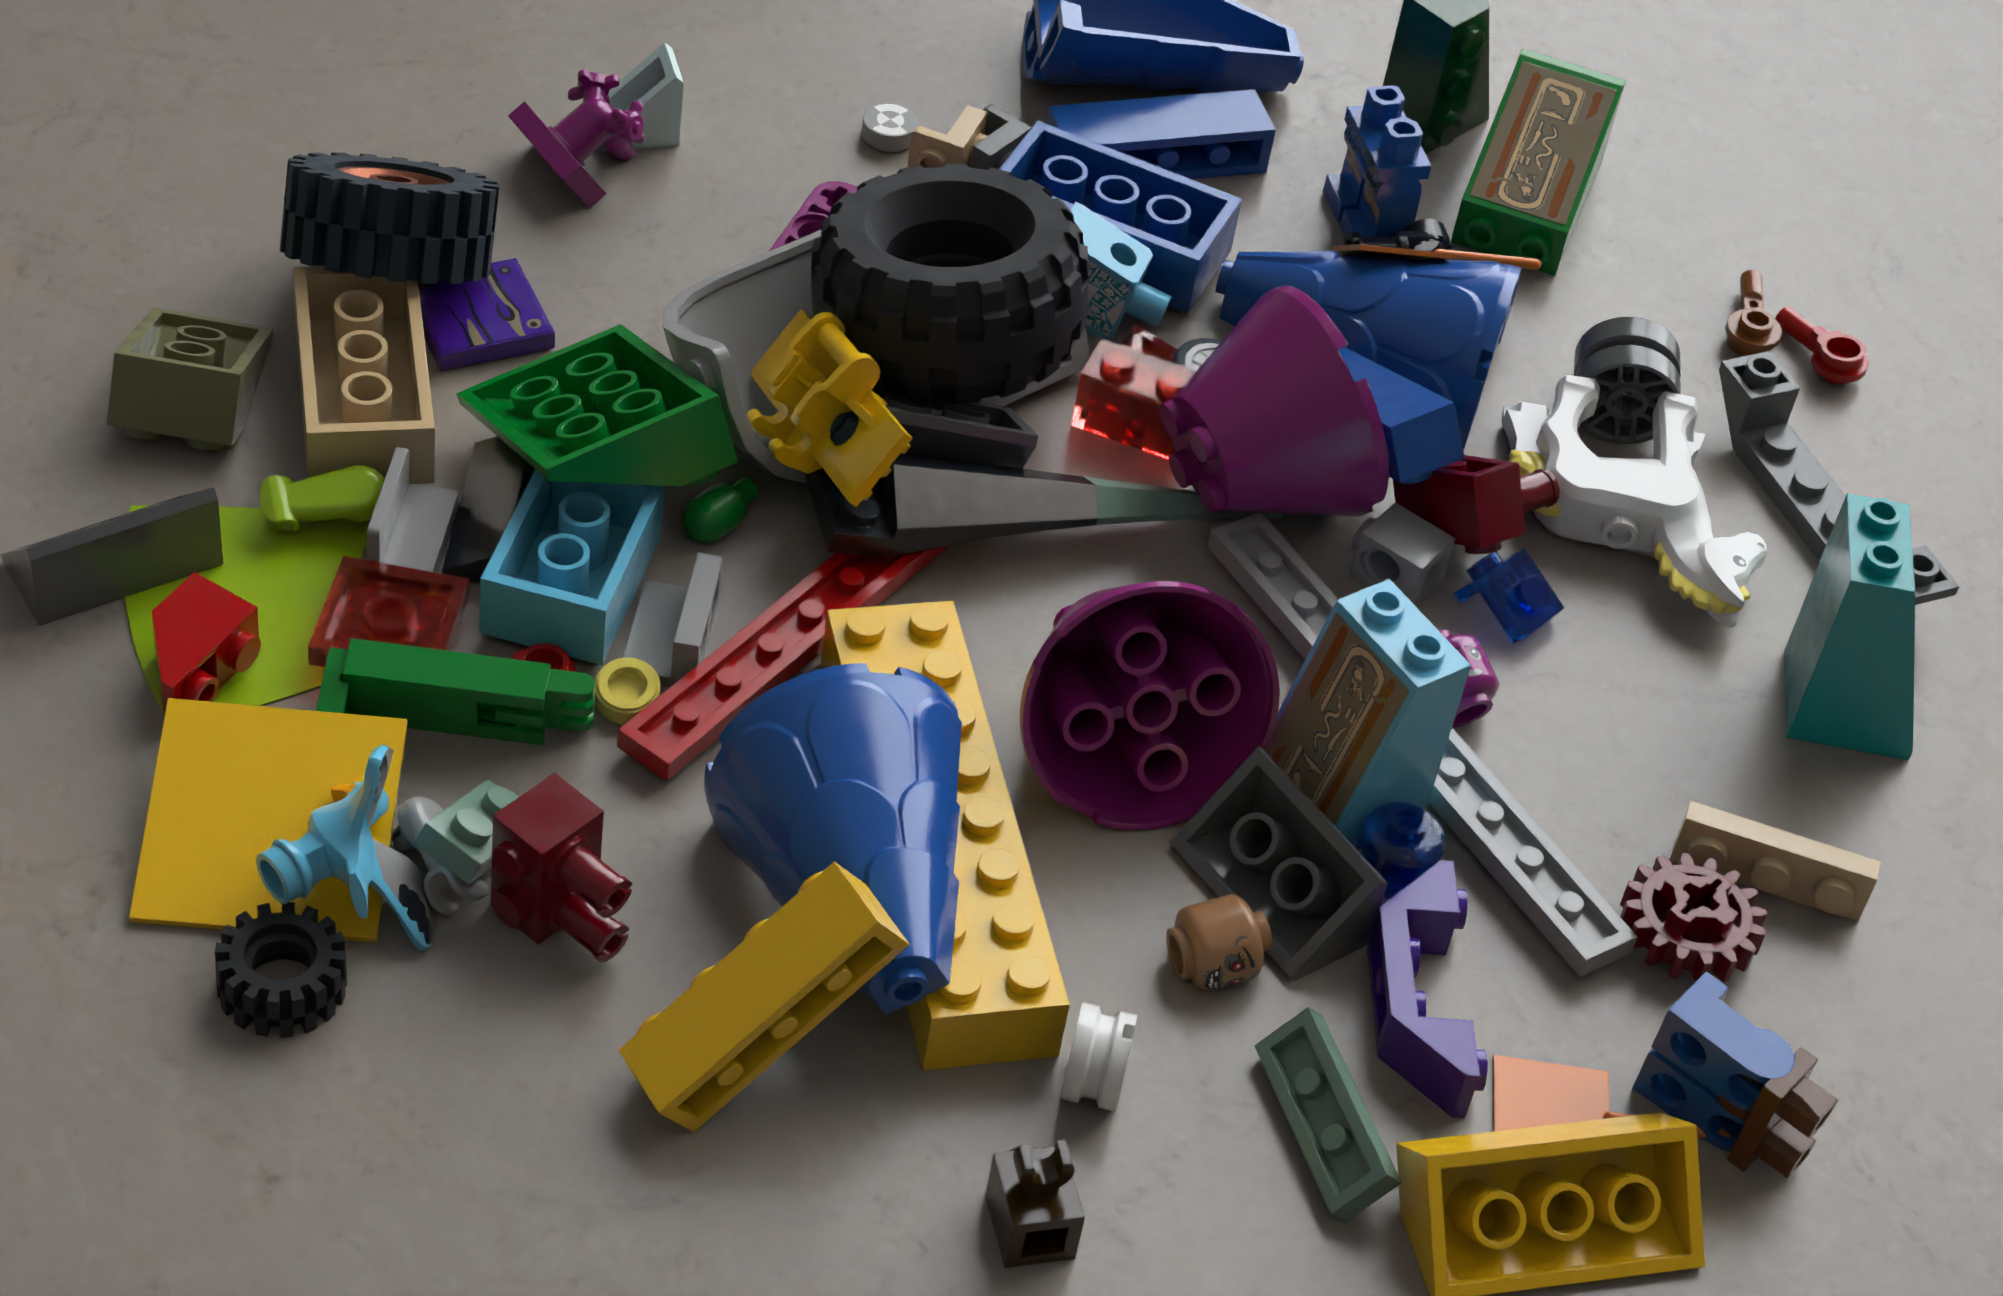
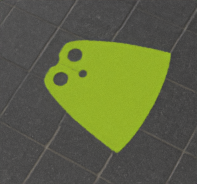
(281, 575)

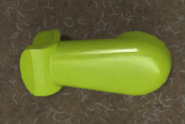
(329, 496)

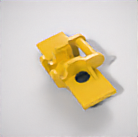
(827, 406)

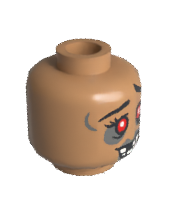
(1218, 942)

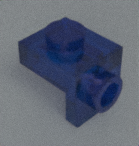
(1513, 592)

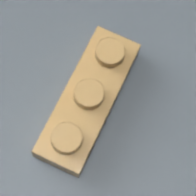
(1778, 861)

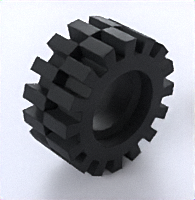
(285, 1000)

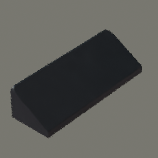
(488, 500)

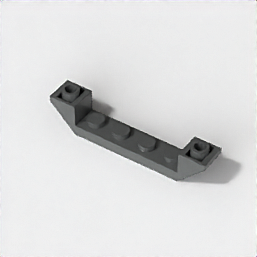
(1758, 408)

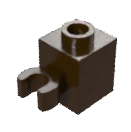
(1035, 1204)

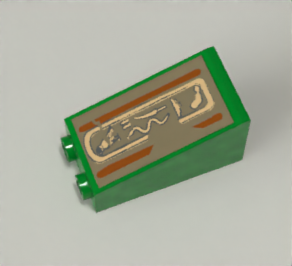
(1538, 160)

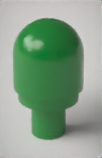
(718, 510)

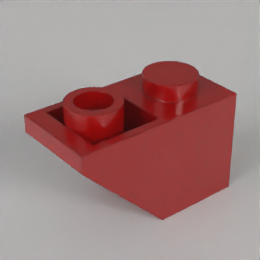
(202, 639)

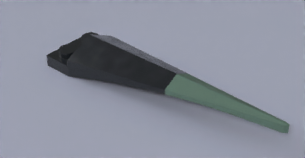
(953, 502)

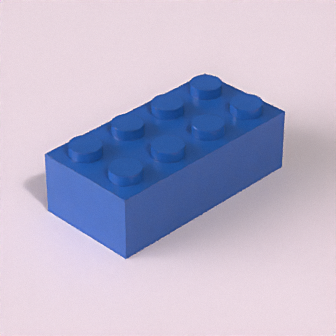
(1175, 217)

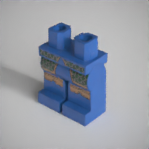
(1381, 167)

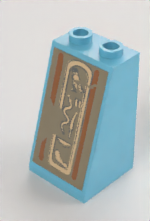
(1370, 708)

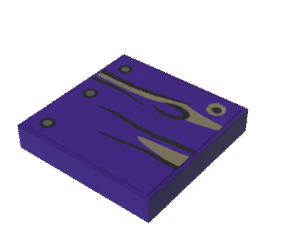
(484, 318)

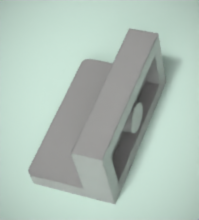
(410, 520)
(676, 621)

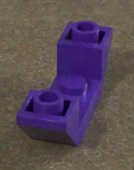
(1426, 1051)

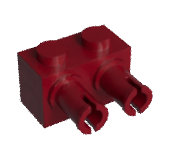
(1479, 500)
(552, 871)

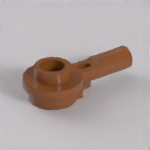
(1752, 328)

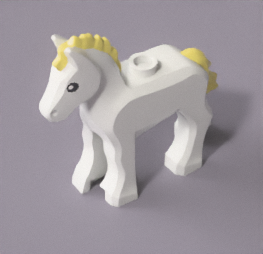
(1636, 503)

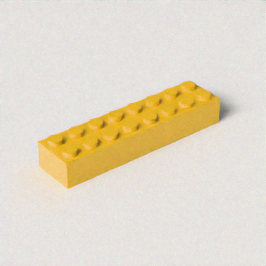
(1005, 976)

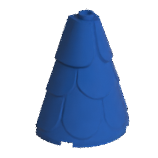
(1159, 45)
(1409, 315)
(858, 777)

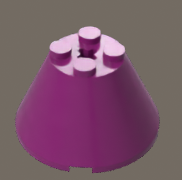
(1279, 418)
(1147, 702)

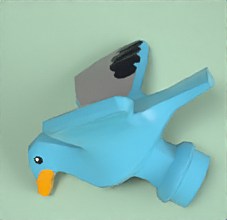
(343, 847)

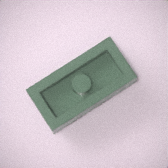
(463, 831)

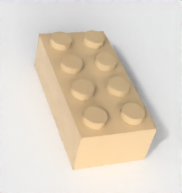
(362, 373)

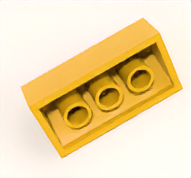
(1553, 1204)

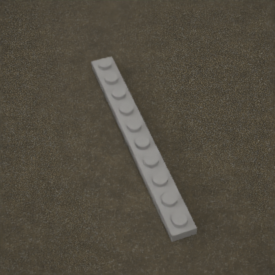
(1465, 790)

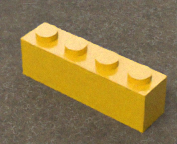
(762, 997)

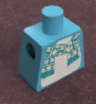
(1116, 277)

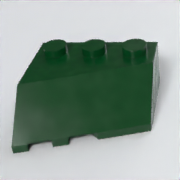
(1442, 66)

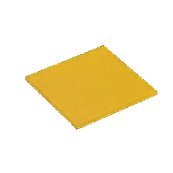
(232, 786)

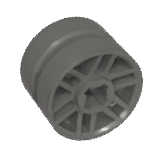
(1633, 366)

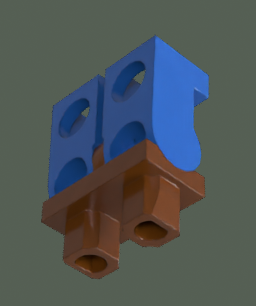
(1735, 1078)

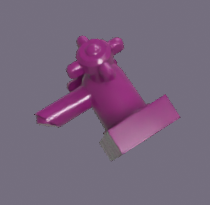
(583, 132)

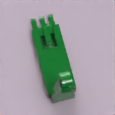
(456, 691)

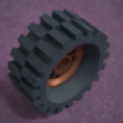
(389, 218)

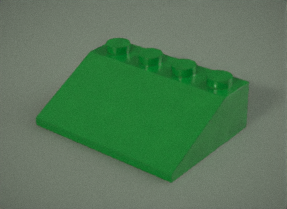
(607, 415)

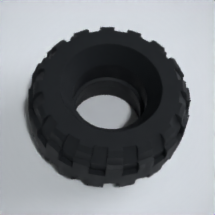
(954, 280)

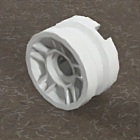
(1098, 1056)

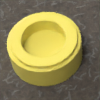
(625, 688)

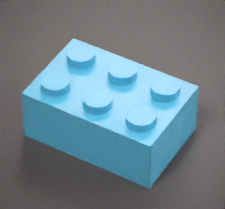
(570, 564)

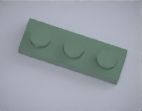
(1327, 1115)

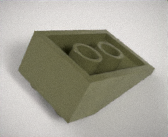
(187, 378)

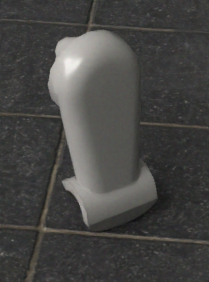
(440, 885)

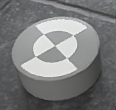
(888, 126)

